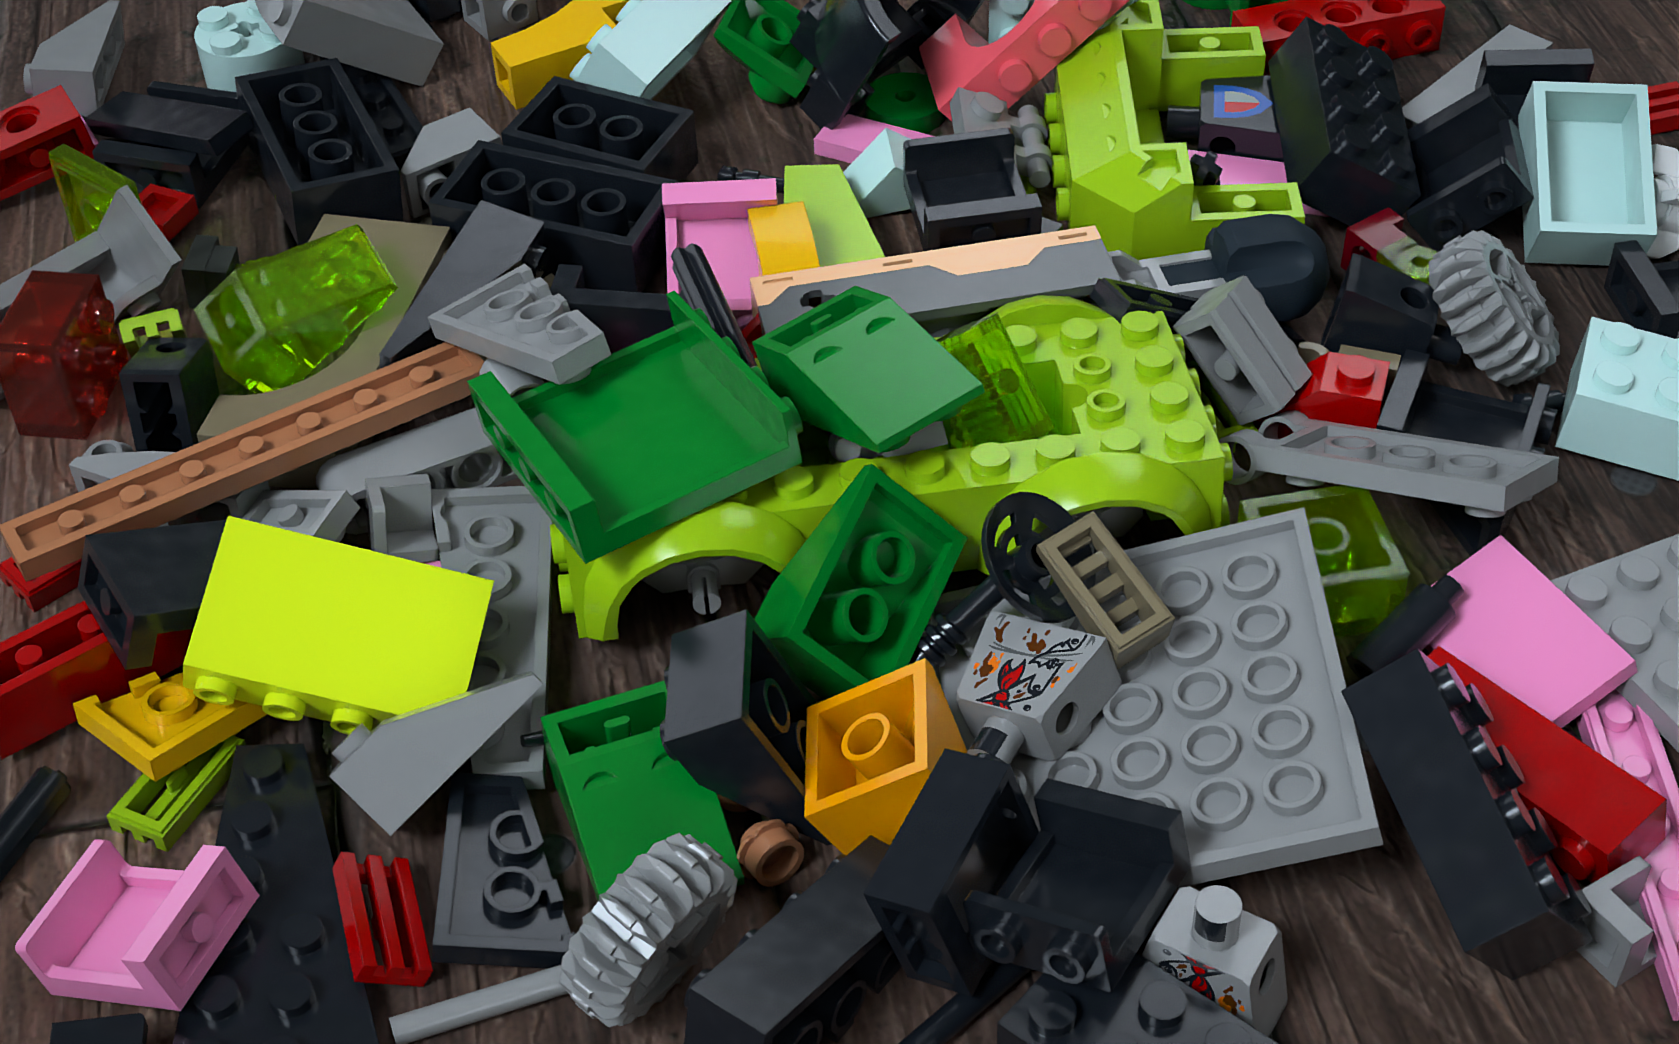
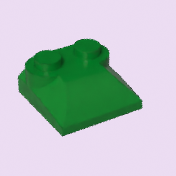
(758, 38)

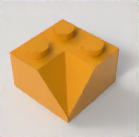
(874, 754)

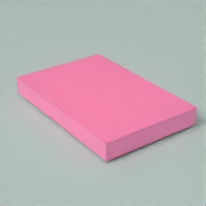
(1530, 636)

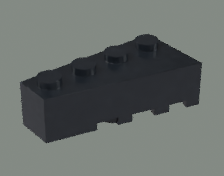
(801, 969)

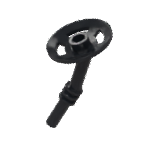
(1008, 570)

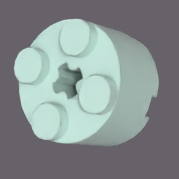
(238, 43)

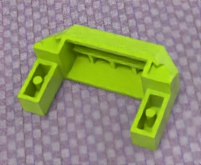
(1111, 143)

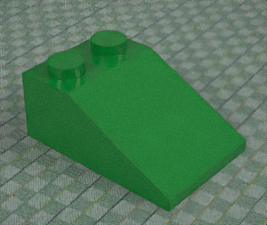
(860, 586)

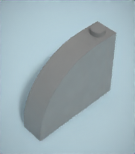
(366, 34)

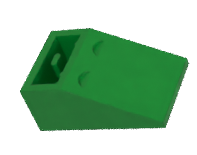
(865, 370)
(625, 787)

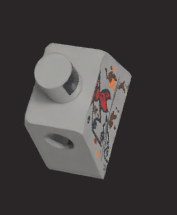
(1033, 687)
(1223, 954)

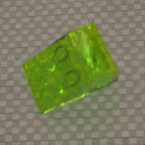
(294, 308)

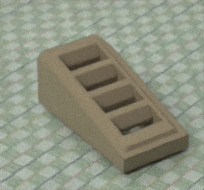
(1125, 577)

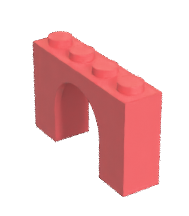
(1018, 60)

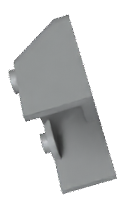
(125, 253)

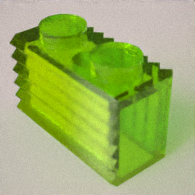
(1010, 405)

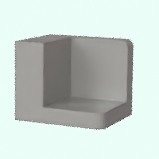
(401, 517)
(1617, 924)

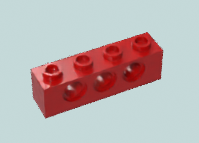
(1393, 26)
(31, 132)

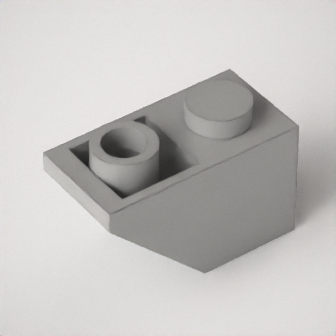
(438, 153)

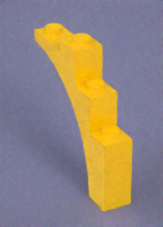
(549, 48)

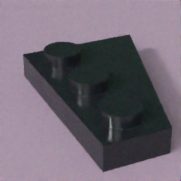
(495, 880)

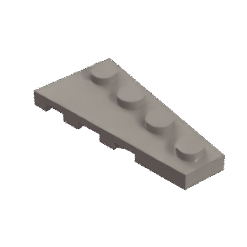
(524, 328)

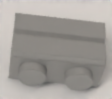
(1243, 350)

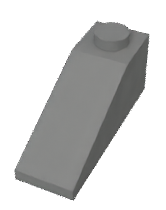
(80, 59)
(417, 751)

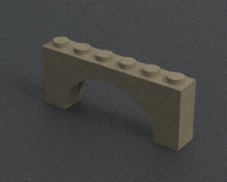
(411, 257)

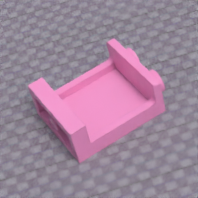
(717, 221)
(136, 929)

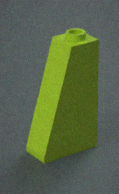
(833, 213)

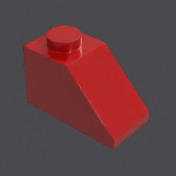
(1339, 391)

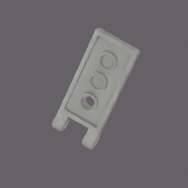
(1418, 466)

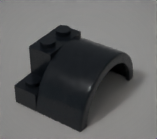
(859, 42)

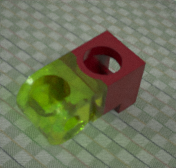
(1387, 245)

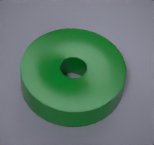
(905, 102)

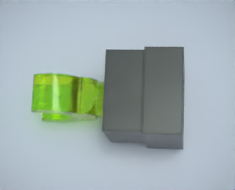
(208, 266)

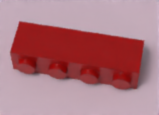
(62, 664)
(1589, 802)

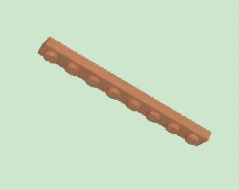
(241, 457)

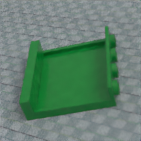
(643, 434)

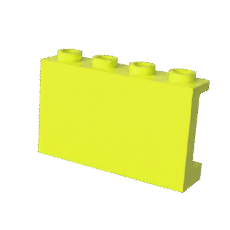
(330, 629)

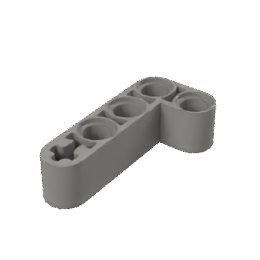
(449, 450)

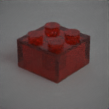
(59, 354)

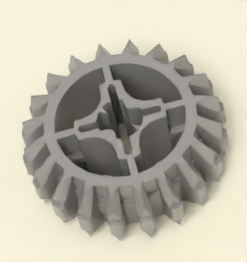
(1493, 308)
(647, 929)

